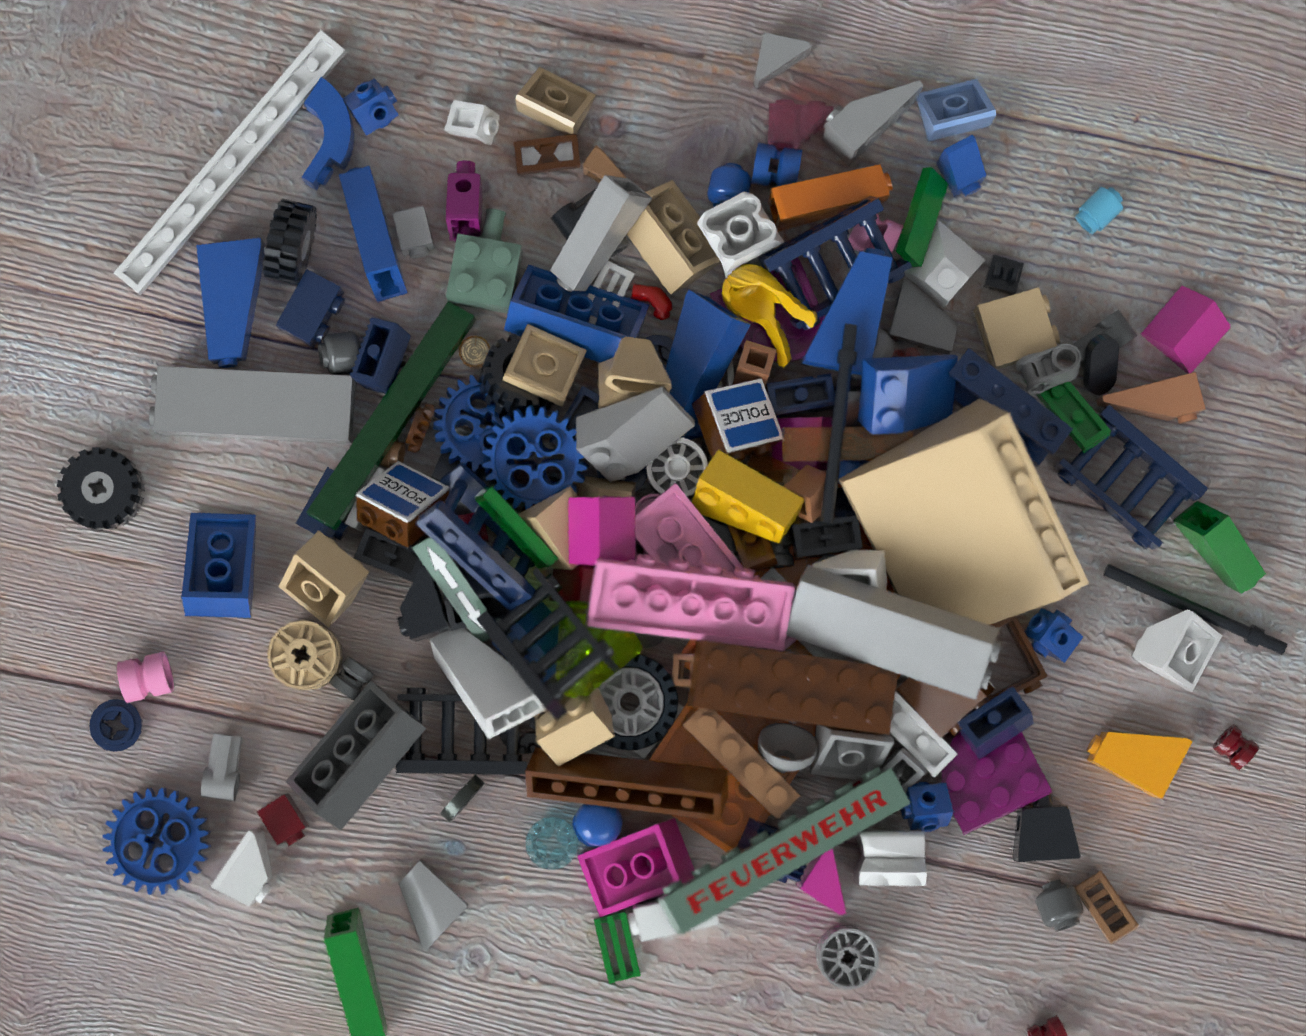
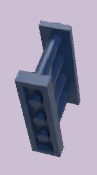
(808, 245)
(1036, 425)
(1160, 467)
(468, 548)

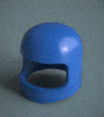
(597, 825)

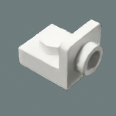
(472, 121)

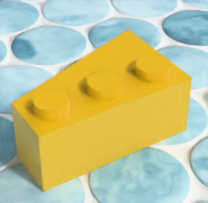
(745, 499)

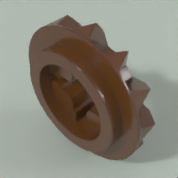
(419, 427)

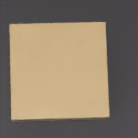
(544, 365)

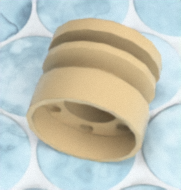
(322, 647)

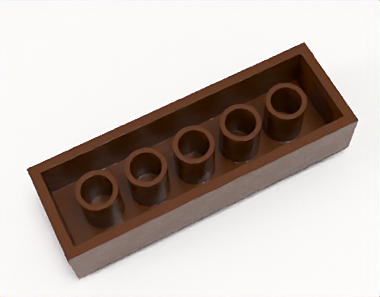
(792, 687)

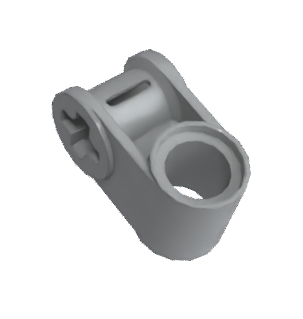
(1044, 372)

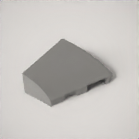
(922, 321)
(430, 902)

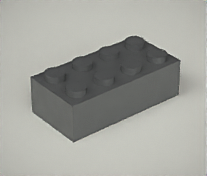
(355, 755)

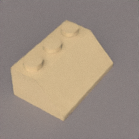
(672, 239)

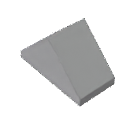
(777, 56)
(905, 767)

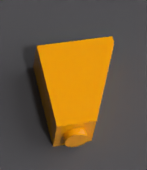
(1139, 759)

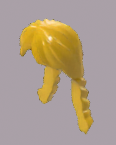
(753, 294)

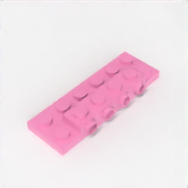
(677, 530)
(690, 602)

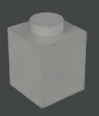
(413, 232)

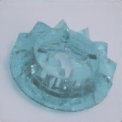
(565, 835)

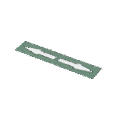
(452, 585)

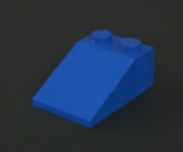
(905, 392)
(219, 565)

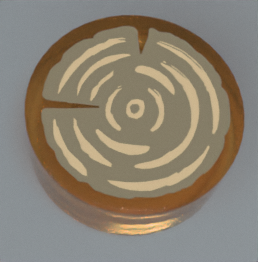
(473, 351)

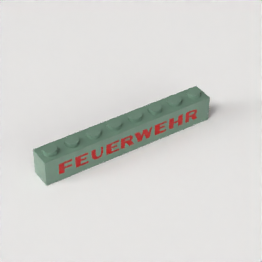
(782, 851)

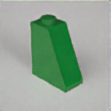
(1220, 546)

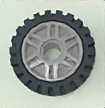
(656, 703)

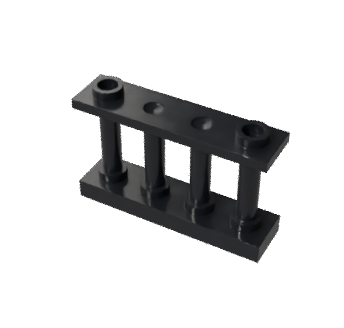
(534, 672)
(447, 760)

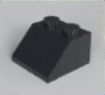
(423, 609)

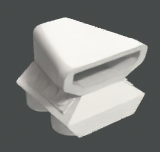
(739, 231)
(891, 858)

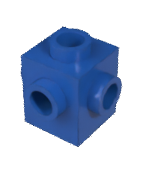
(371, 105)
(1052, 634)
(928, 807)

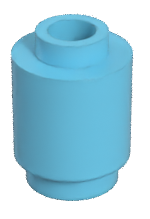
(1099, 210)

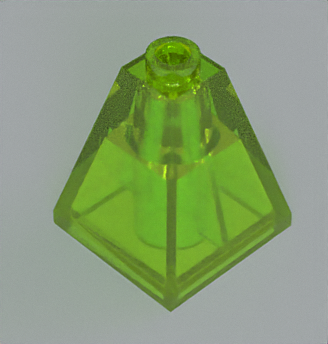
(622, 642)

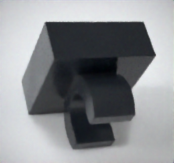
(1003, 275)

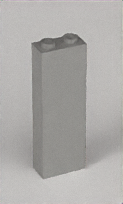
(253, 404)
(893, 632)

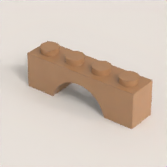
(741, 761)

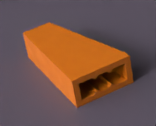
(826, 196)

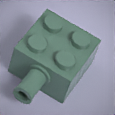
(485, 267)

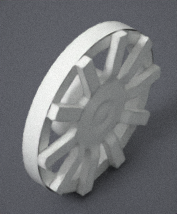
(678, 467)

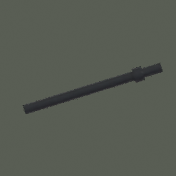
(846, 359)
(1253, 635)

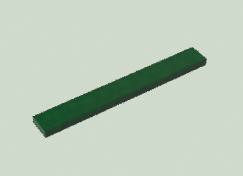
(391, 416)

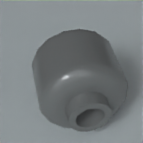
(339, 352)
(1059, 905)

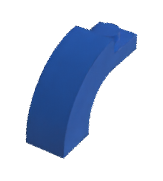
(338, 133)

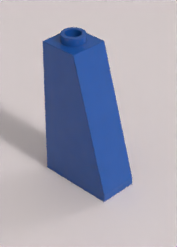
(372, 233)
(230, 290)
(856, 303)
(702, 348)

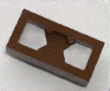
(547, 154)

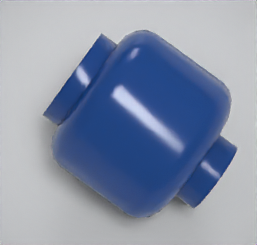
(727, 183)

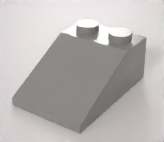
(864, 120)
(631, 432)

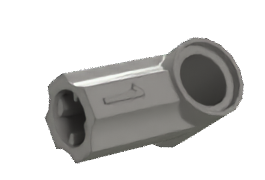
(221, 775)

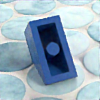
(962, 167)

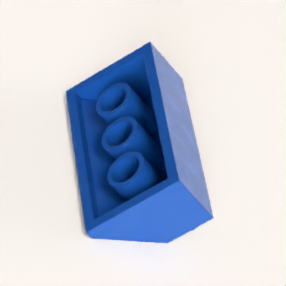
(567, 314)

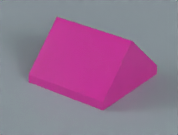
(1187, 328)
(601, 529)
(822, 882)

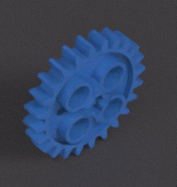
(531, 430)
(468, 448)
(129, 829)

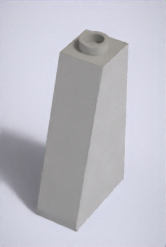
(599, 231)

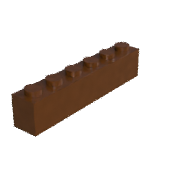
(629, 784)

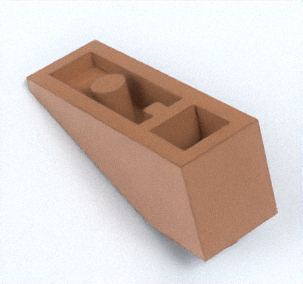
(1162, 400)

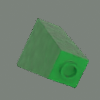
(354, 973)

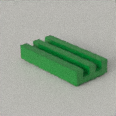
(623, 975)

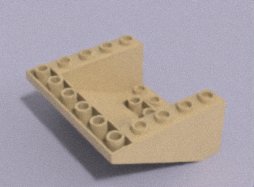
(966, 519)

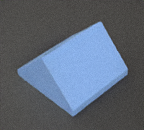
(955, 109)

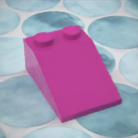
(636, 867)

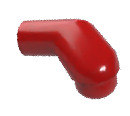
(657, 298)

